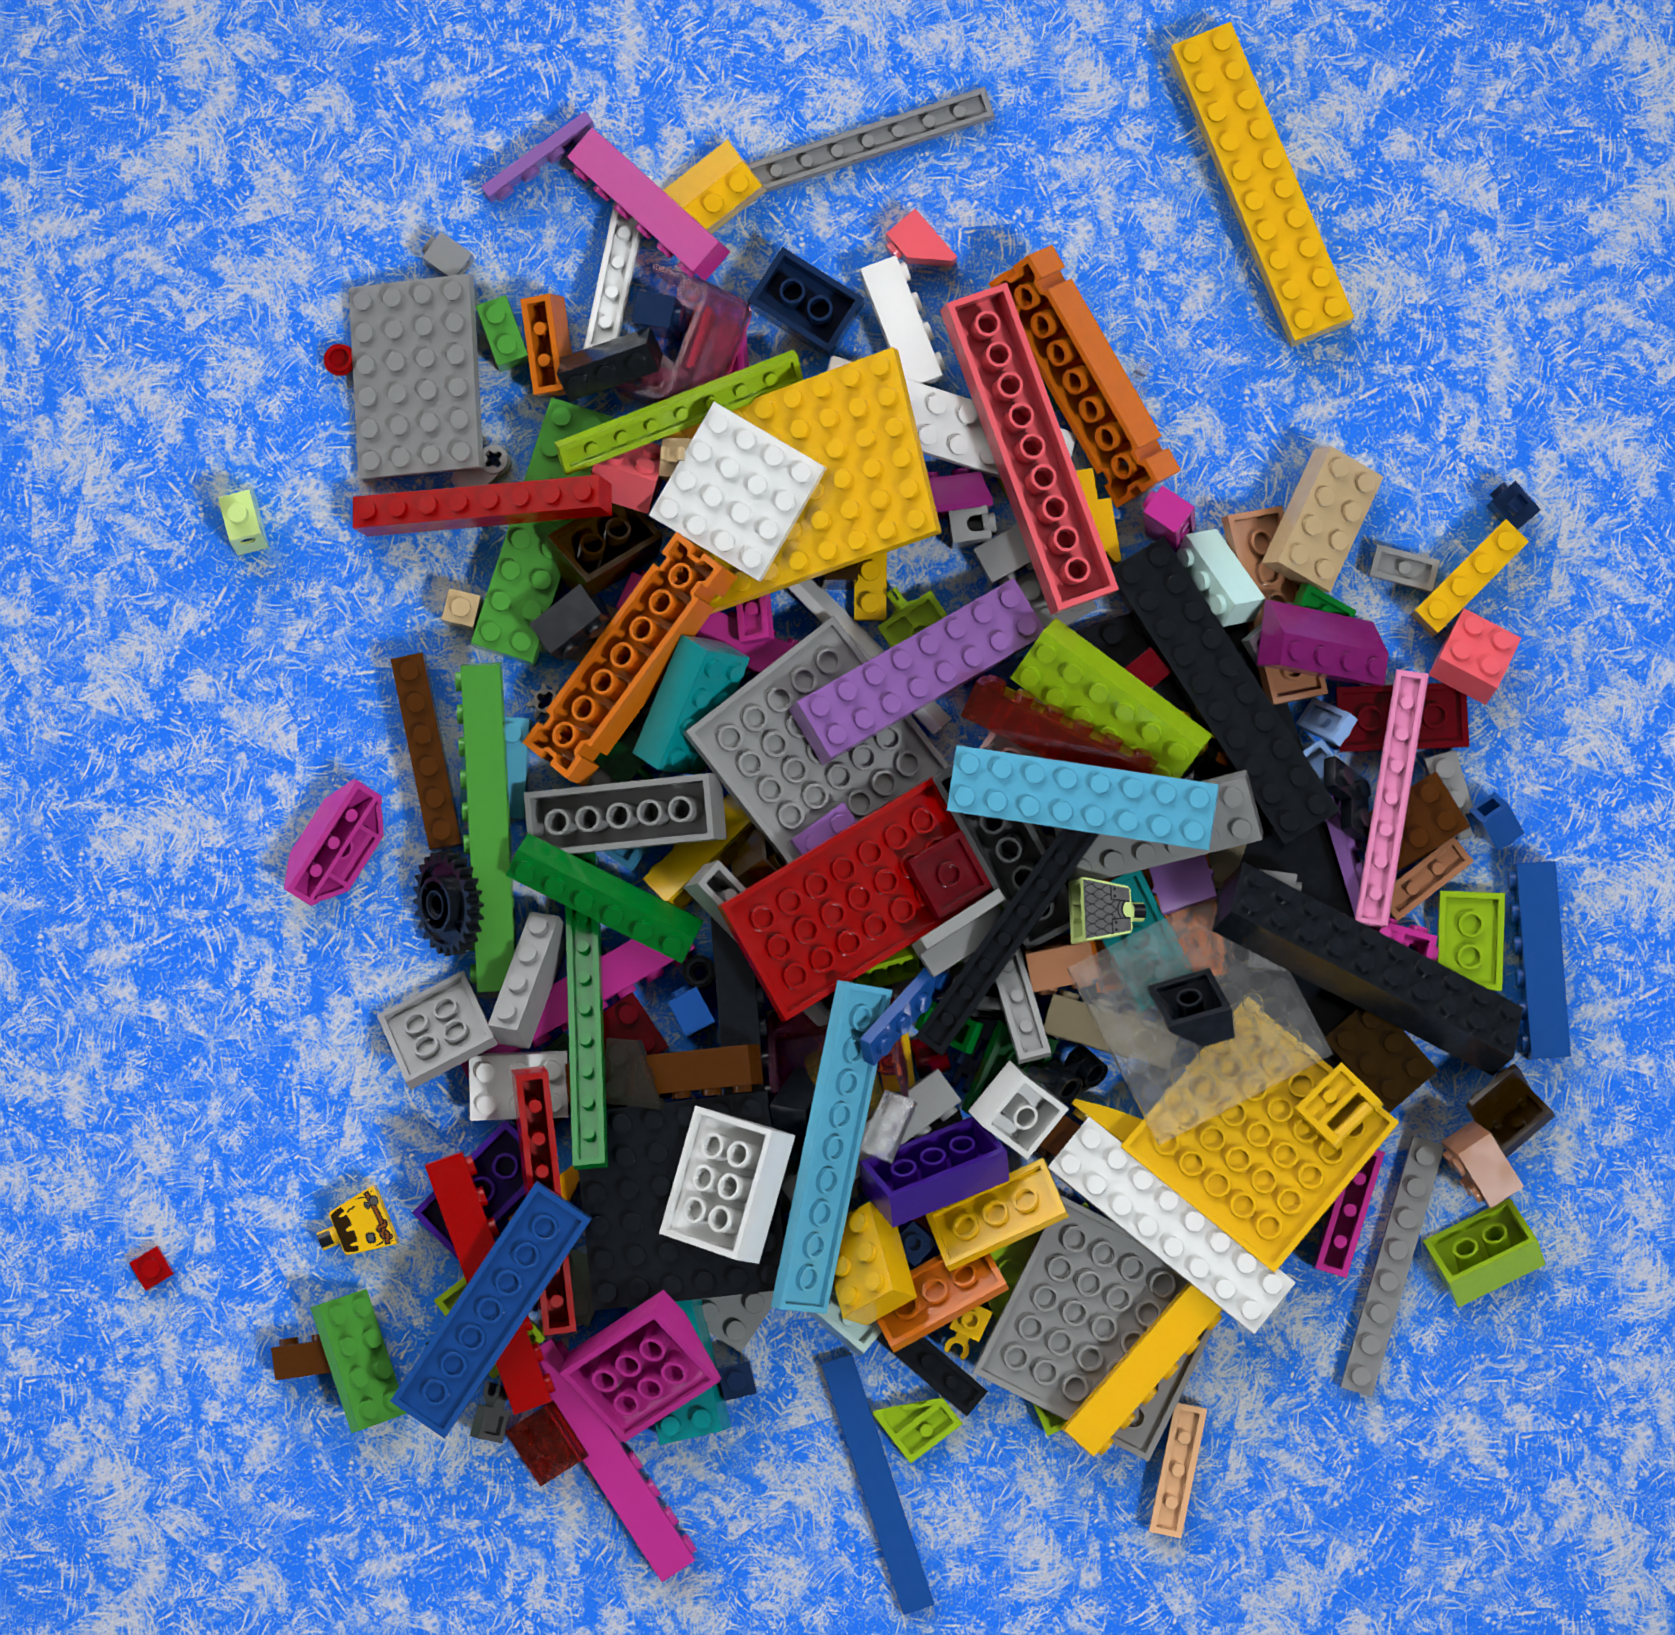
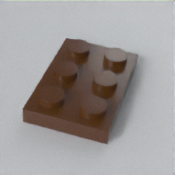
(1429, 820)

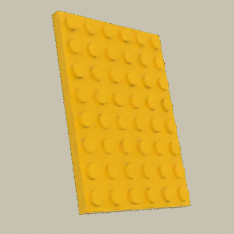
(875, 477)

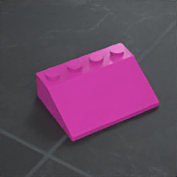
(641, 1367)

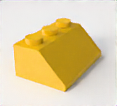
(716, 187)

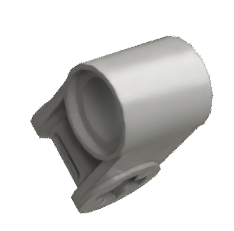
(485, 475)

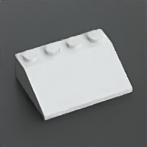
(727, 1185)

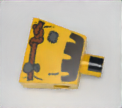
(360, 1224)

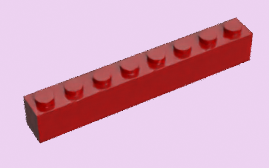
(482, 505)
(540, 1164)
(472, 1239)

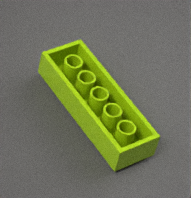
(1093, 687)

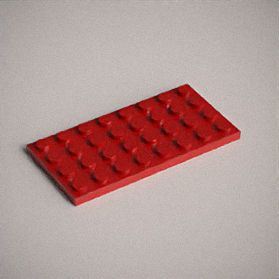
(841, 903)

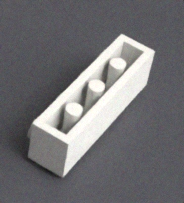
(900, 320)

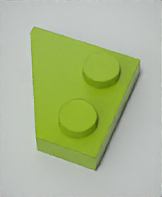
(918, 1425)

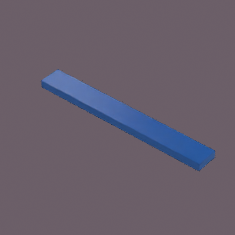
(877, 1484)

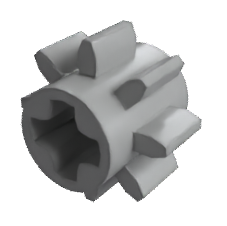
(537, 695)

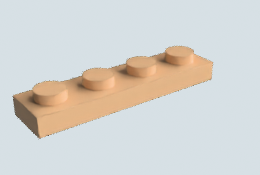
(1177, 1470)

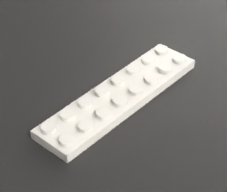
(951, 426)
(1169, 1226)

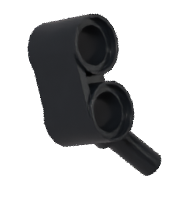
(1080, 1073)

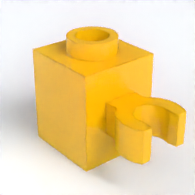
(968, 1326)

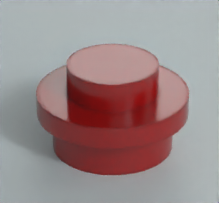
(338, 360)

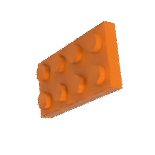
(941, 1298)

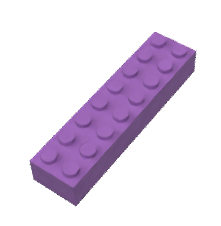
(917, 671)

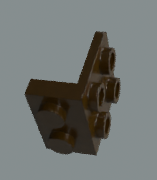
(1509, 1109)

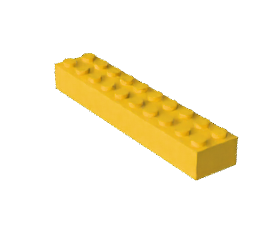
(1261, 184)

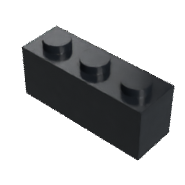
(610, 364)

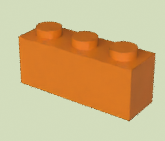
(546, 341)

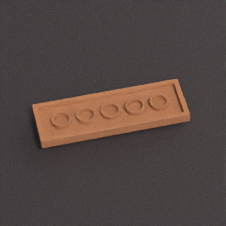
(1249, 538)

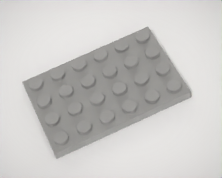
(416, 377)

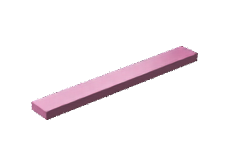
(1391, 798)

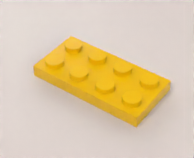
(997, 1215)

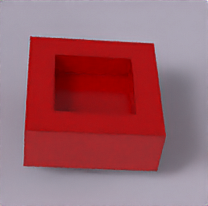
(152, 1268)

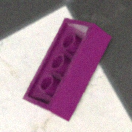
(959, 491)
(1322, 645)

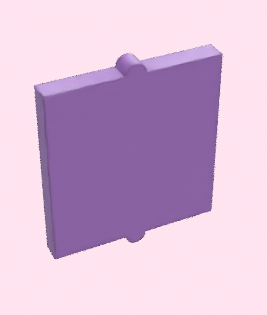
(1183, 884)

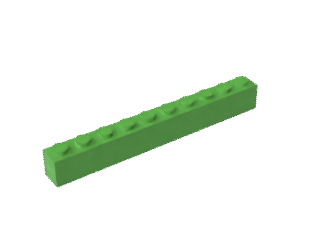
(488, 818)

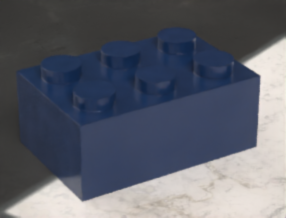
(806, 302)

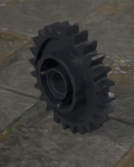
(448, 903)

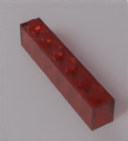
(1047, 729)

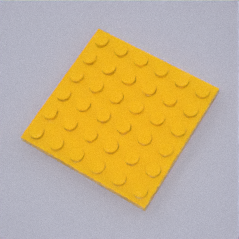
(1262, 1166)

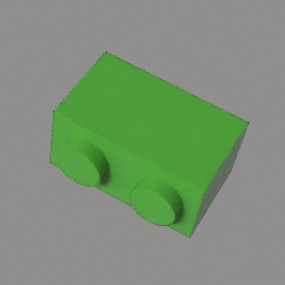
(502, 333)

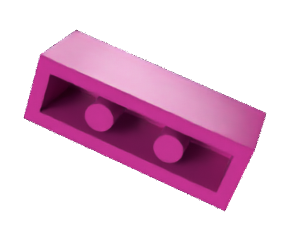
(1168, 517)

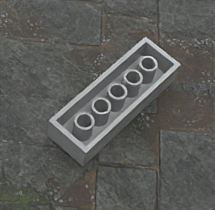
(628, 814)
(1234, 825)

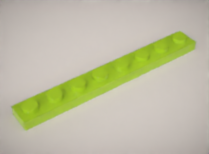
(676, 412)

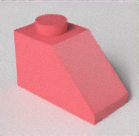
(918, 243)

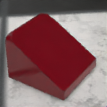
(928, 1059)

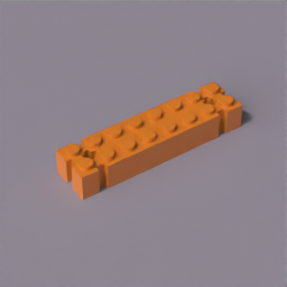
(1087, 378)
(629, 659)

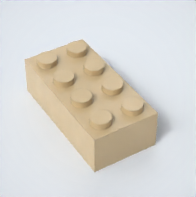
(1322, 519)

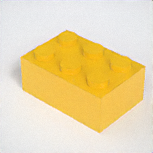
(871, 1268)

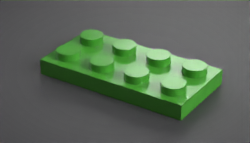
(357, 1359)

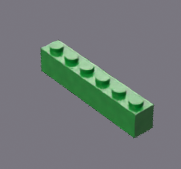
(604, 898)

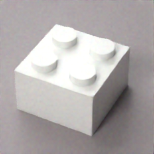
(1018, 1110)

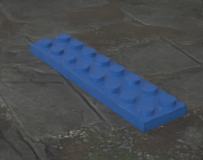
(491, 1309)

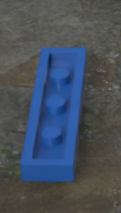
(902, 1014)

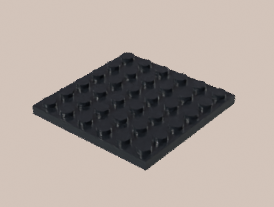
(629, 1202)

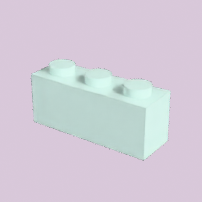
(1220, 577)

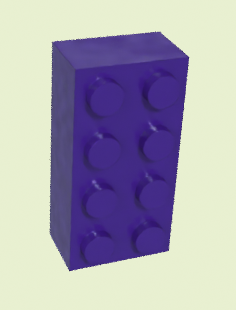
(935, 1171)
(499, 1174)

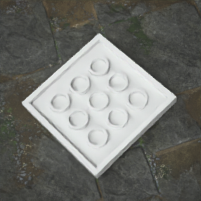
(737, 491)

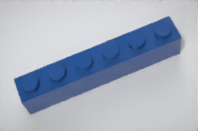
(1540, 960)

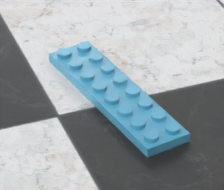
(1083, 797)

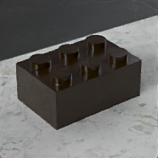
(1380, 1057)

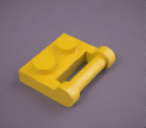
(1330, 1098)

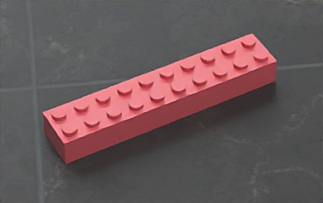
(1028, 448)

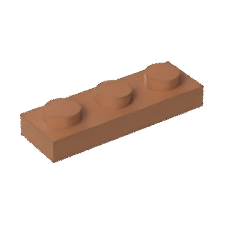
(1428, 877)

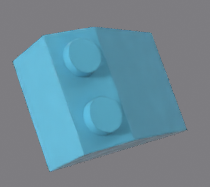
(517, 764)

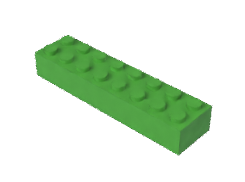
(526, 574)

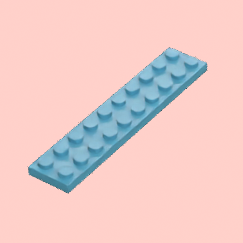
(829, 1152)

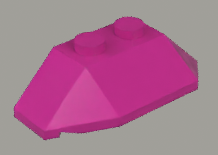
(335, 844)

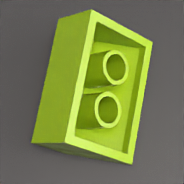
(1484, 1252)

